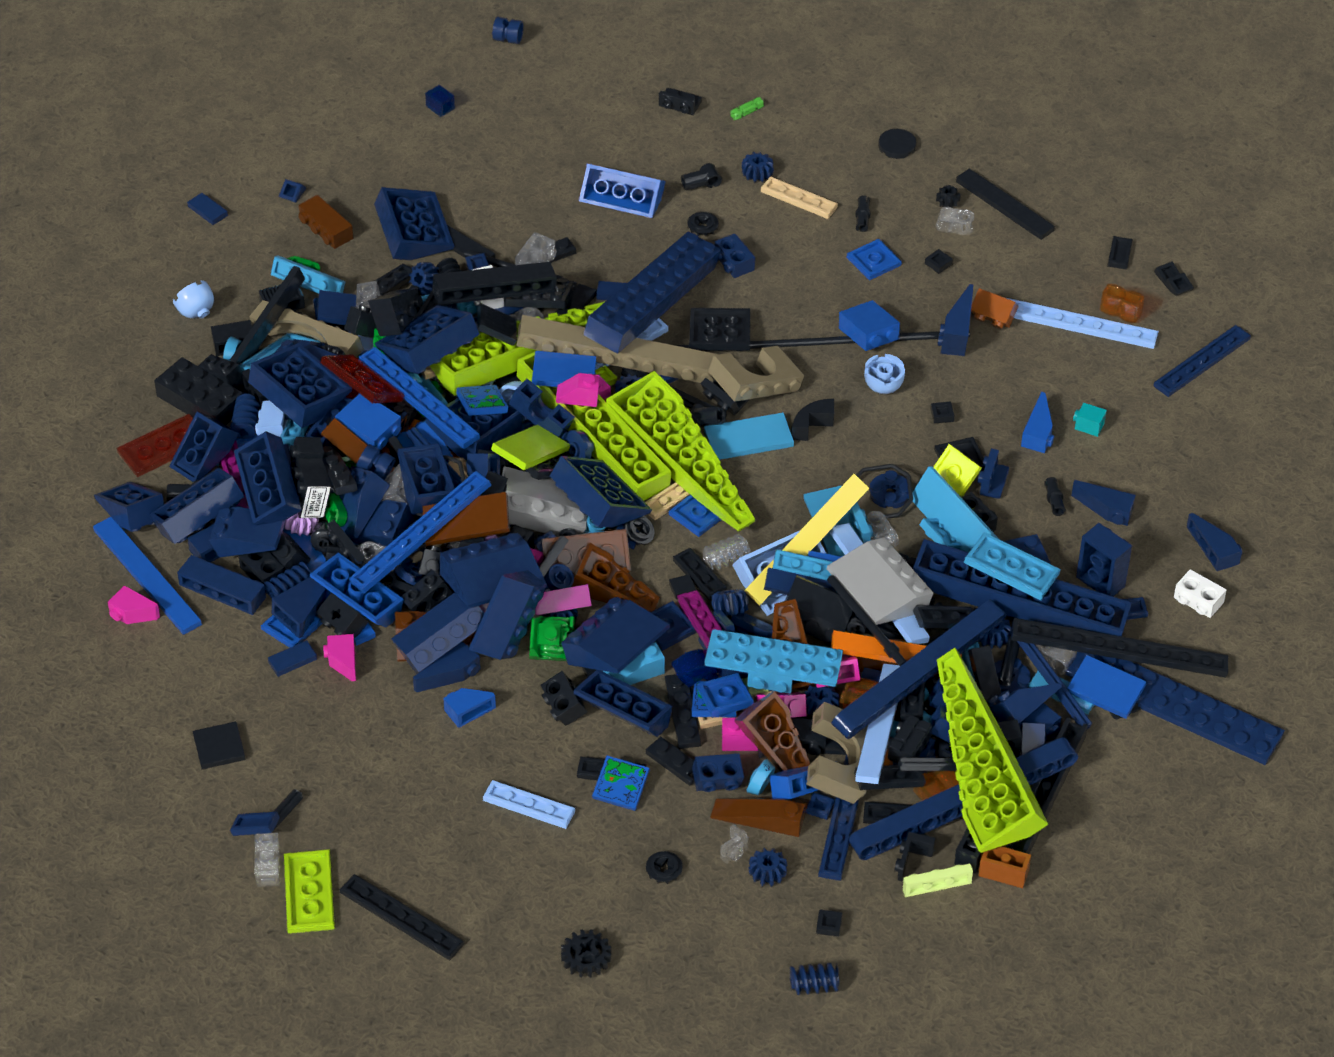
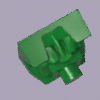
(547, 637)

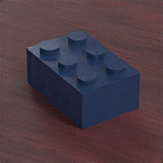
(1103, 560)

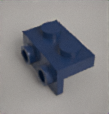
(993, 476)

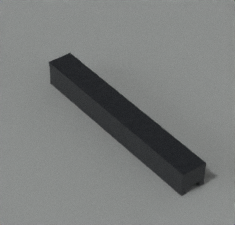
(1049, 787)

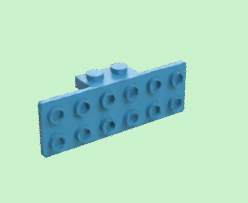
(948, 515)
(855, 517)
(773, 662)

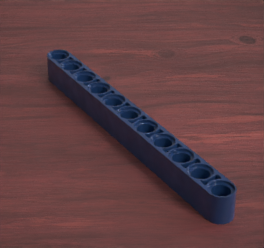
(917, 670)
(947, 805)

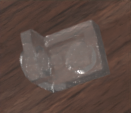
(736, 846)

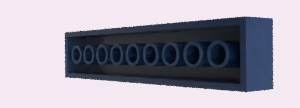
(652, 292)
(1063, 604)

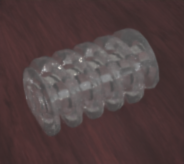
(725, 550)

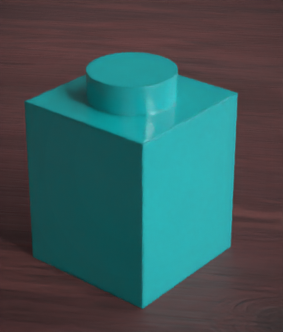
(1089, 419)

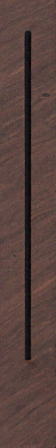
(831, 340)

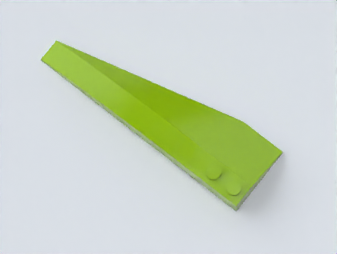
(491, 358)
(669, 431)
(992, 786)

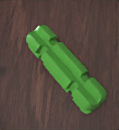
(746, 108)

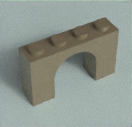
(740, 384)
(828, 774)

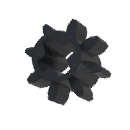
(948, 196)

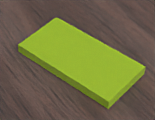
(530, 447)
(308, 891)

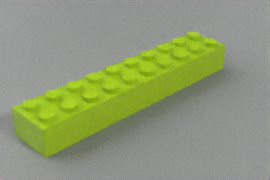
(612, 439)

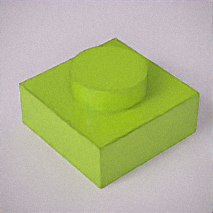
(606, 374)

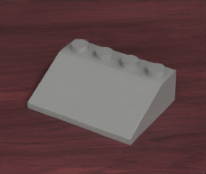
(540, 504)
(881, 581)

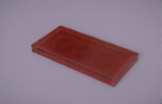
(362, 378)
(155, 447)

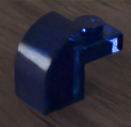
(691, 667)

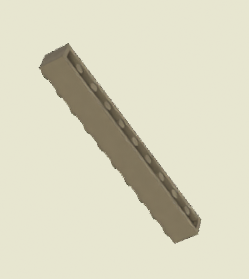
(638, 355)

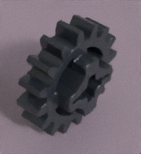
(586, 953)

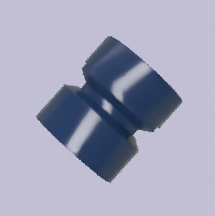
(507, 30)
(374, 461)
(558, 577)

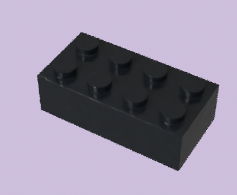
(196, 390)

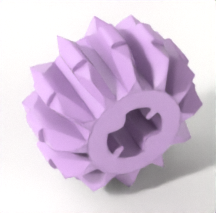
(301, 525)

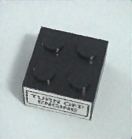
(312, 487)

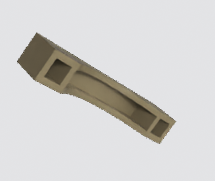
(302, 324)

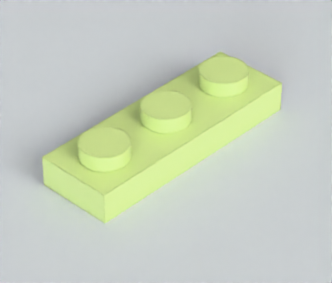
(937, 880)

